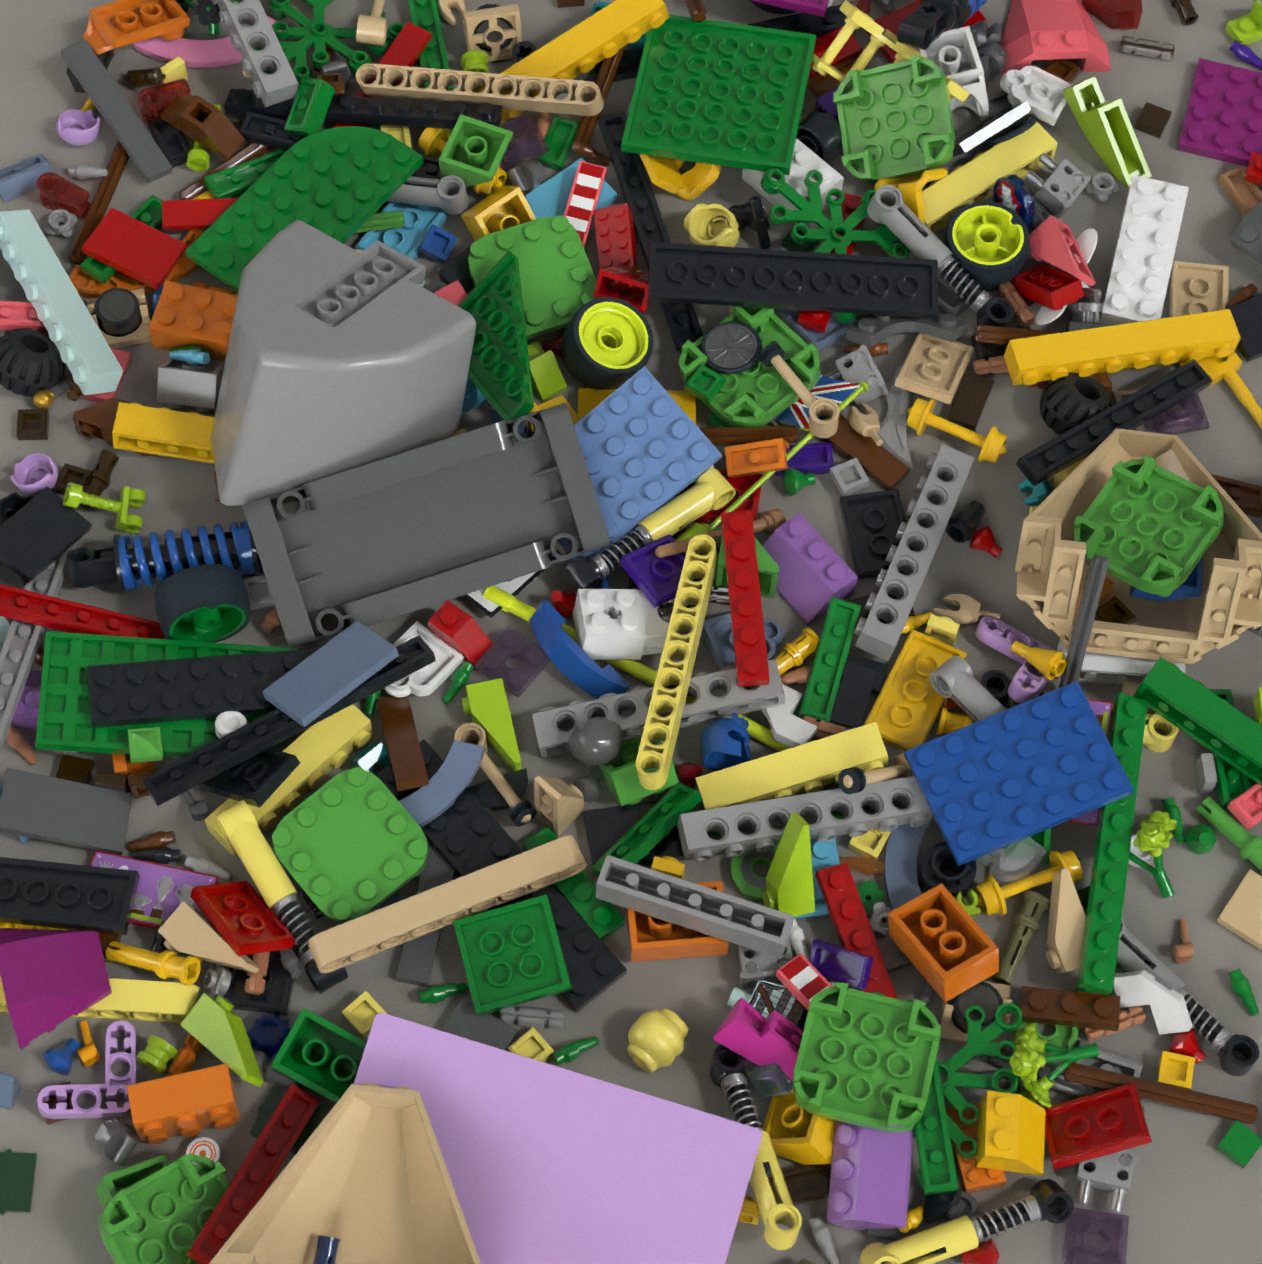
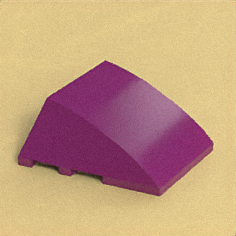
(50, 977)

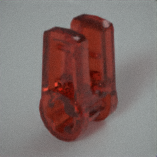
(160, 98)
(62, 194)

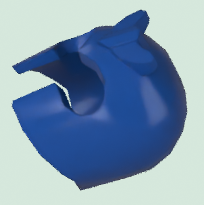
(725, 743)

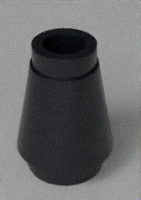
(965, 522)

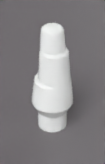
(797, 940)

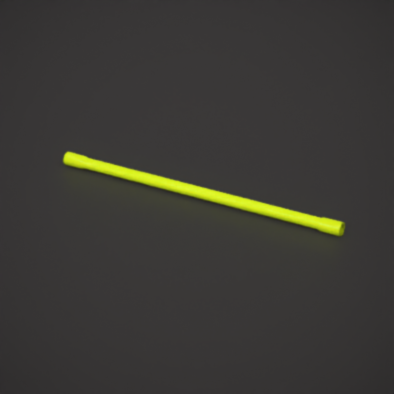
(632, 667)

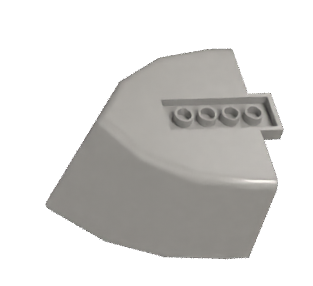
(333, 365)

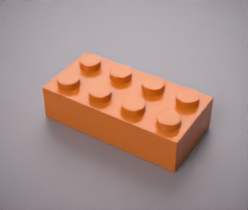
(973, 1178)

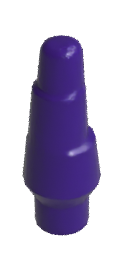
(1245, 54)

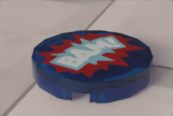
(1009, 192)

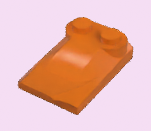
(134, 21)

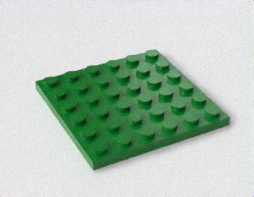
(720, 94)

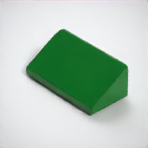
(309, 107)

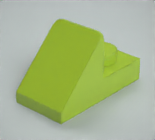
(1247, 28)
(545, 372)

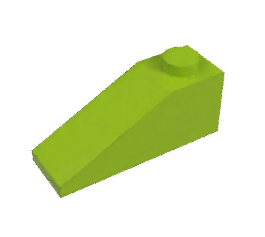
(490, 710)
(790, 874)
(224, 1035)

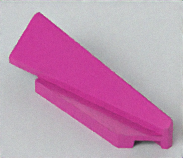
(759, 1038)

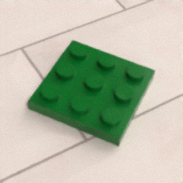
(512, 955)

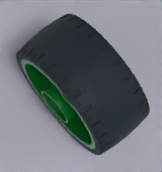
(203, 604)

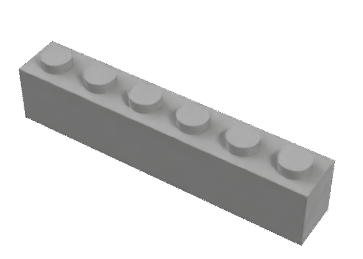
(694, 906)

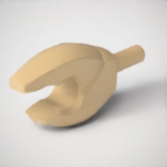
(445, 11)
(865, 422)
(967, 611)

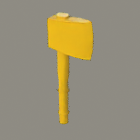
(1226, 369)

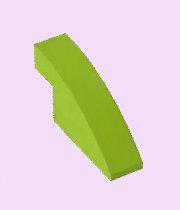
(1107, 130)

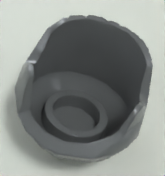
(596, 742)

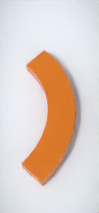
(91, 288)

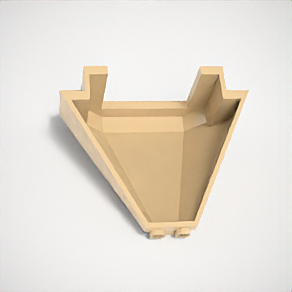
(1054, 567)
(361, 1178)

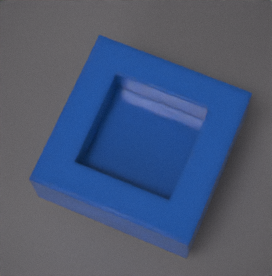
(438, 244)

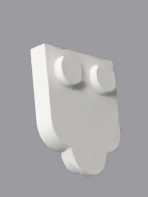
(1039, 89)
(430, 677)

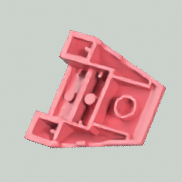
(1052, 32)

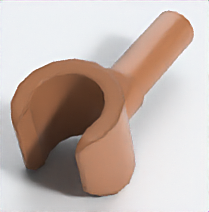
(1183, 951)

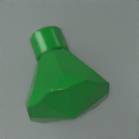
(795, 480)
(1200, 838)

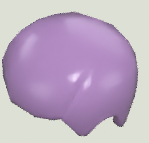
(78, 127)
(35, 474)

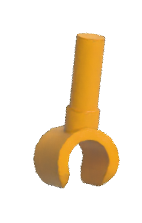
(89, 1053)

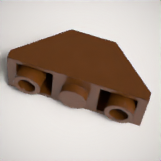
(204, 124)
(99, 421)

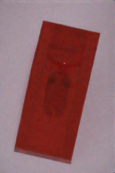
(1116, 13)

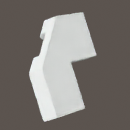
(787, 727)
(1167, 1006)

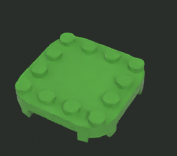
(895, 120)
(551, 267)
(759, 392)
(1150, 525)
(350, 845)
(866, 1059)
(162, 1213)

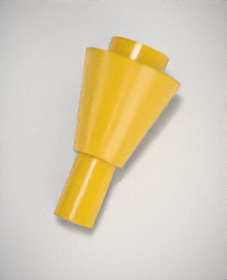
(1046, 661)

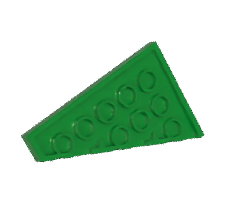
(500, 345)

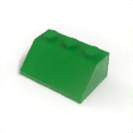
(320, 1055)

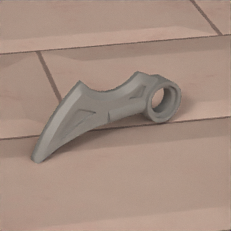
(893, 428)

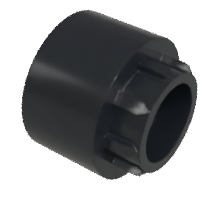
(820, 133)
(939, 858)

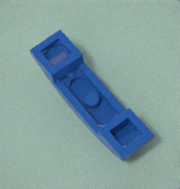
(570, 657)

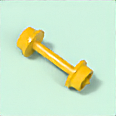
(433, 143)
(921, 415)
(992, 897)

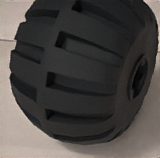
(29, 362)
(1072, 401)

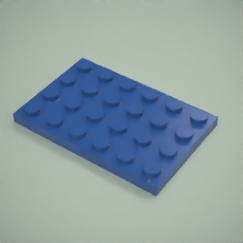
(1018, 773)

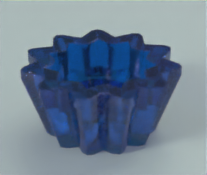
(269, 1034)

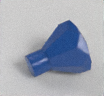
(61, 1057)

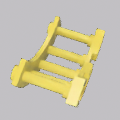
(855, 19)

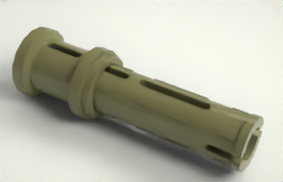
(1025, 926)

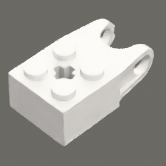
(959, 59)
(619, 624)

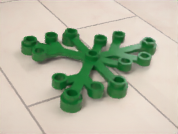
(319, 35)
(812, 213)
(978, 1044)

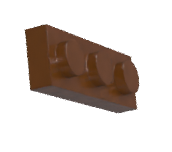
(1070, 1008)

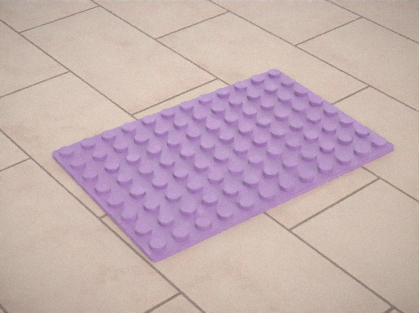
(566, 1161)

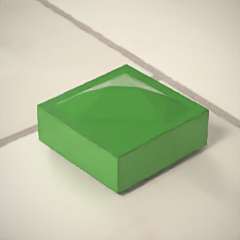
(145, 744)

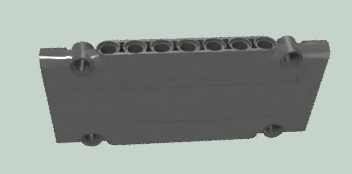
(427, 525)

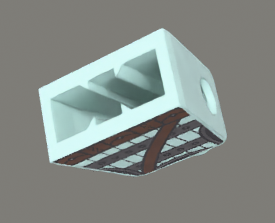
(771, 997)

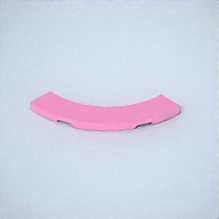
(193, 52)

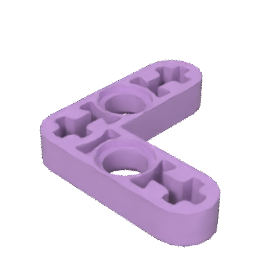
(1001, 637)
(113, 1084)

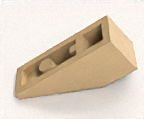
(557, 803)
(1065, 924)
(193, 934)

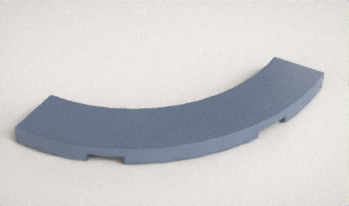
(446, 784)
(901, 863)

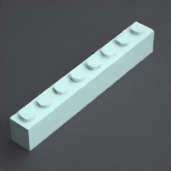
(58, 304)

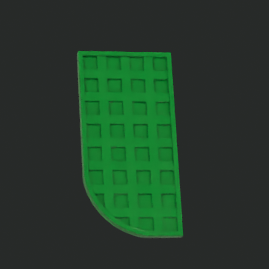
(324, 180)
(64, 695)

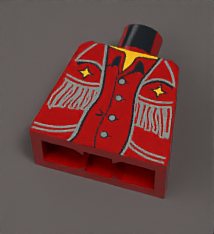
(627, 285)

